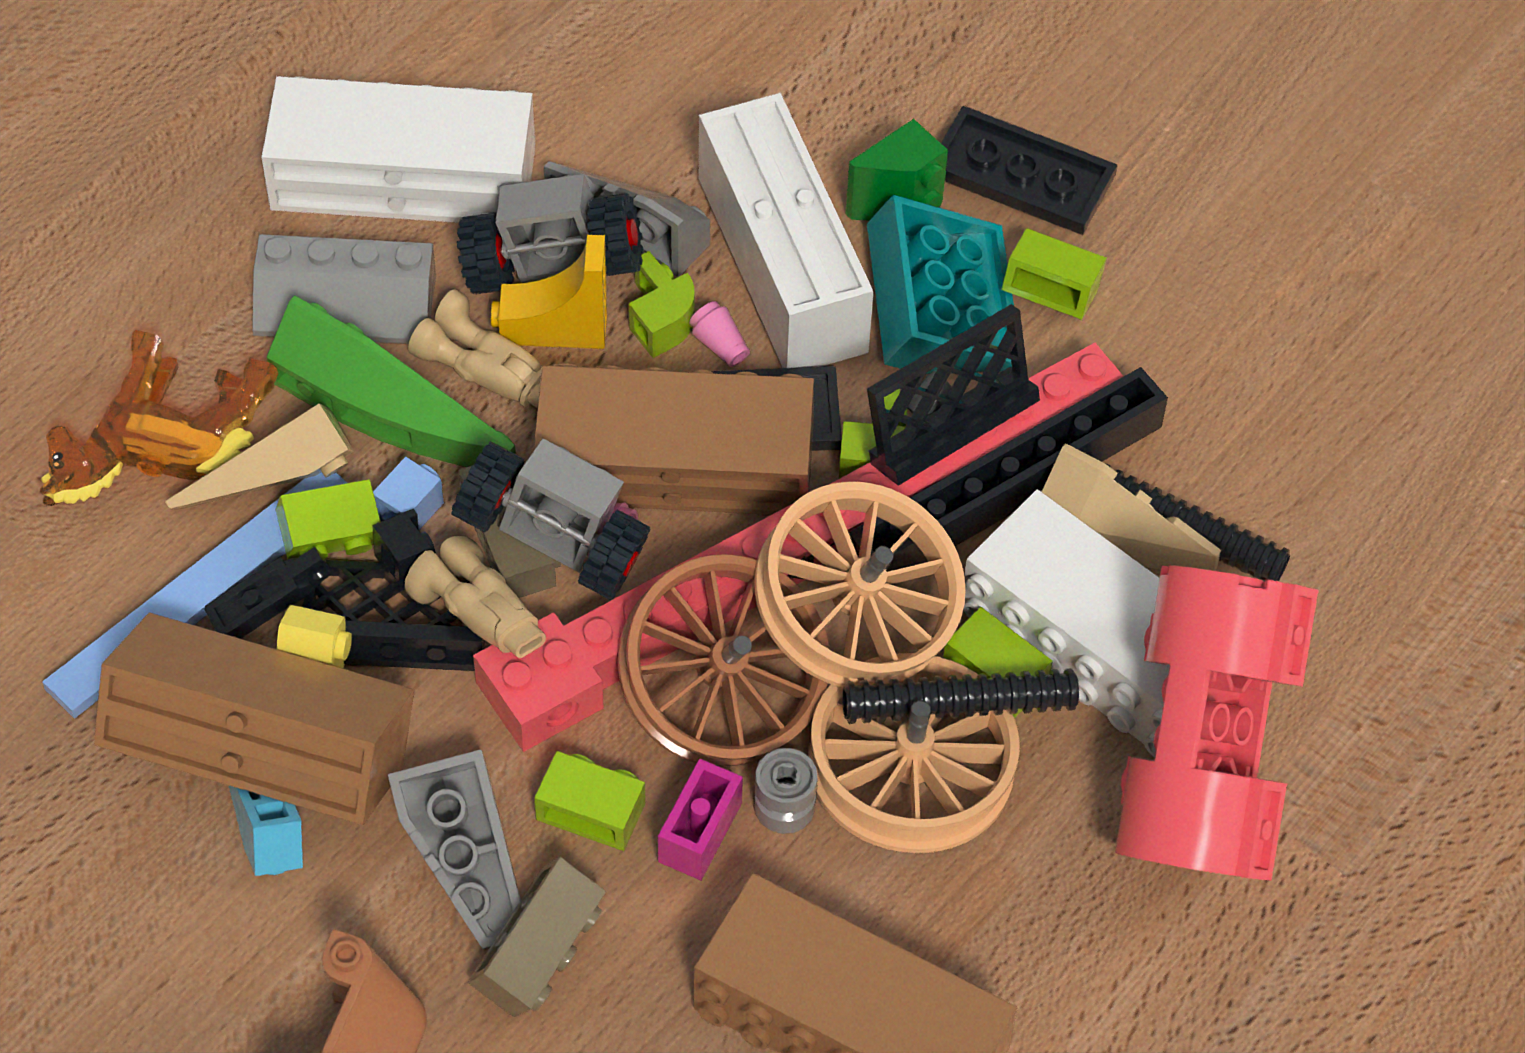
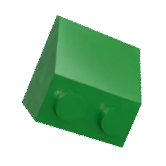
(903, 165)

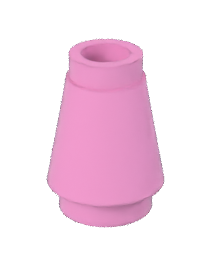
(719, 333)

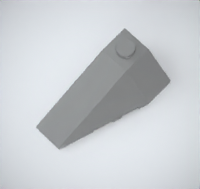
(669, 227)
(459, 832)

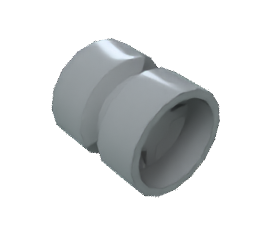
(785, 790)

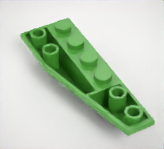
(373, 389)

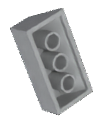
(361, 282)

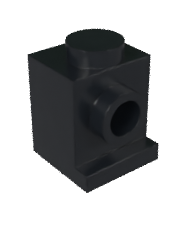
(399, 545)

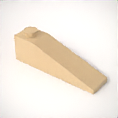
(291, 453)
(1126, 520)

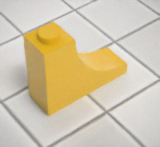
(560, 309)

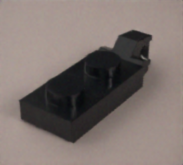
(267, 593)

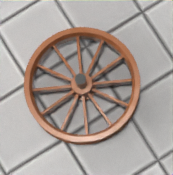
(719, 663)

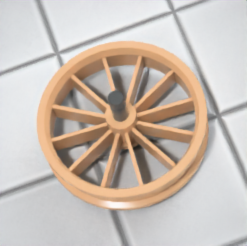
(860, 583)
(914, 756)

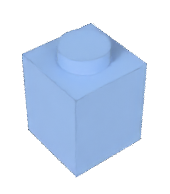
(409, 488)

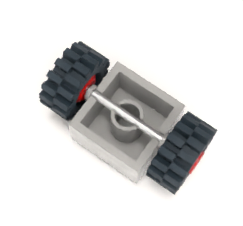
(544, 231)
(556, 508)

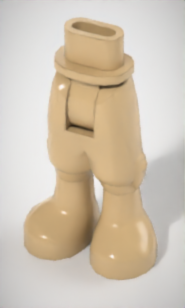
(492, 362)
(482, 604)

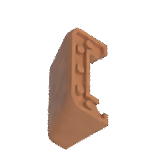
(376, 1007)

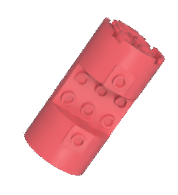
(1202, 791)

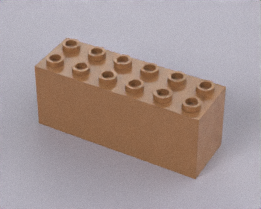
(685, 435)
(253, 717)
(824, 985)

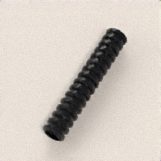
(1235, 545)
(962, 695)

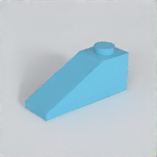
(268, 832)

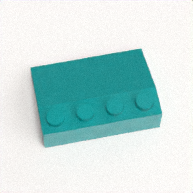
(934, 278)

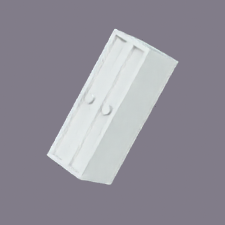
(394, 148)
(784, 234)
(1076, 605)

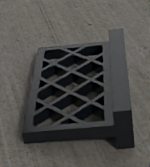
(962, 415)
(392, 640)

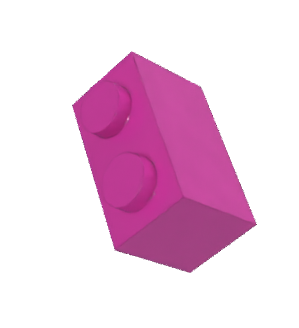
(700, 819)

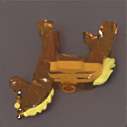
(152, 435)

